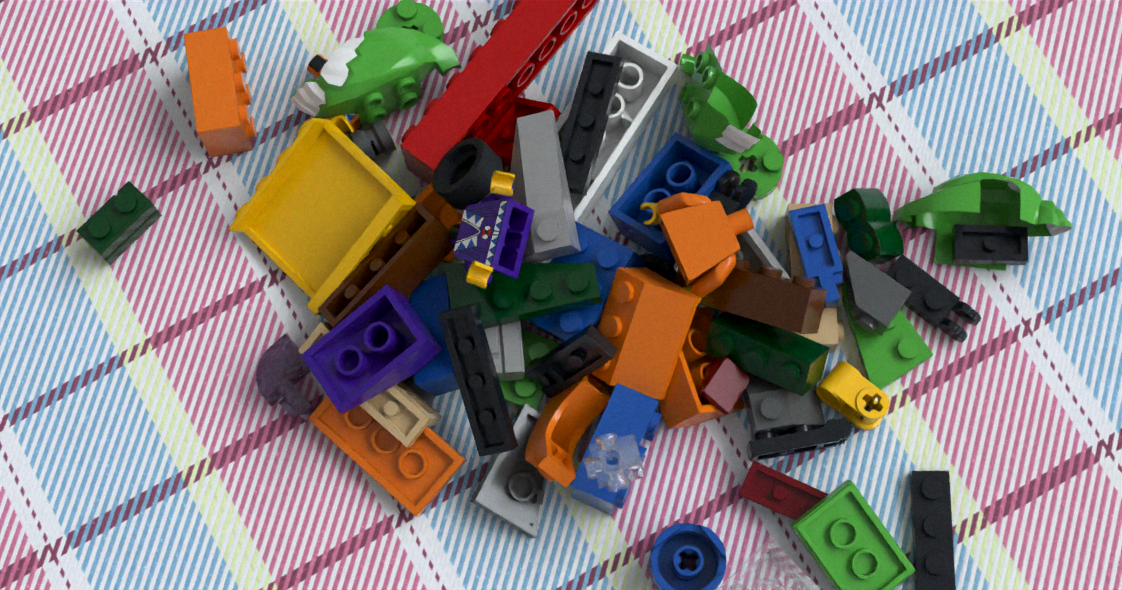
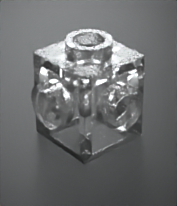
(620, 449)

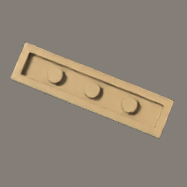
(396, 408)

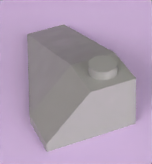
(543, 187)

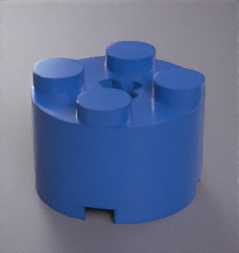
(687, 541)

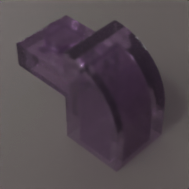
(277, 375)

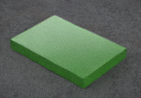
(851, 542)

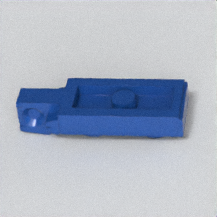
(817, 249)

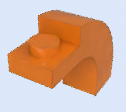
(561, 427)

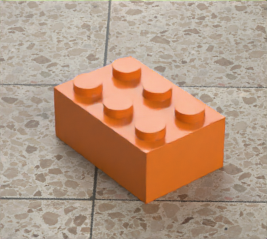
(219, 92)

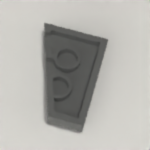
(512, 484)

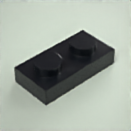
(990, 244)

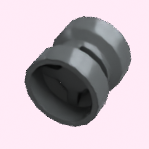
(380, 138)

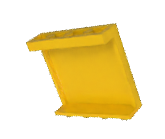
(321, 209)

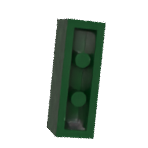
(767, 351)

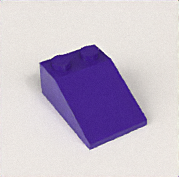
(371, 350)

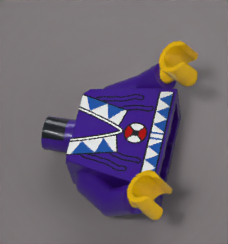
(493, 233)

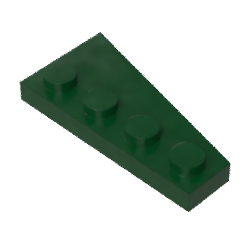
(536, 292)

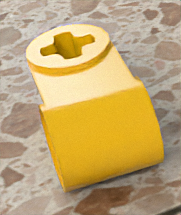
(851, 394)

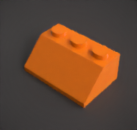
(648, 326)
(683, 402)

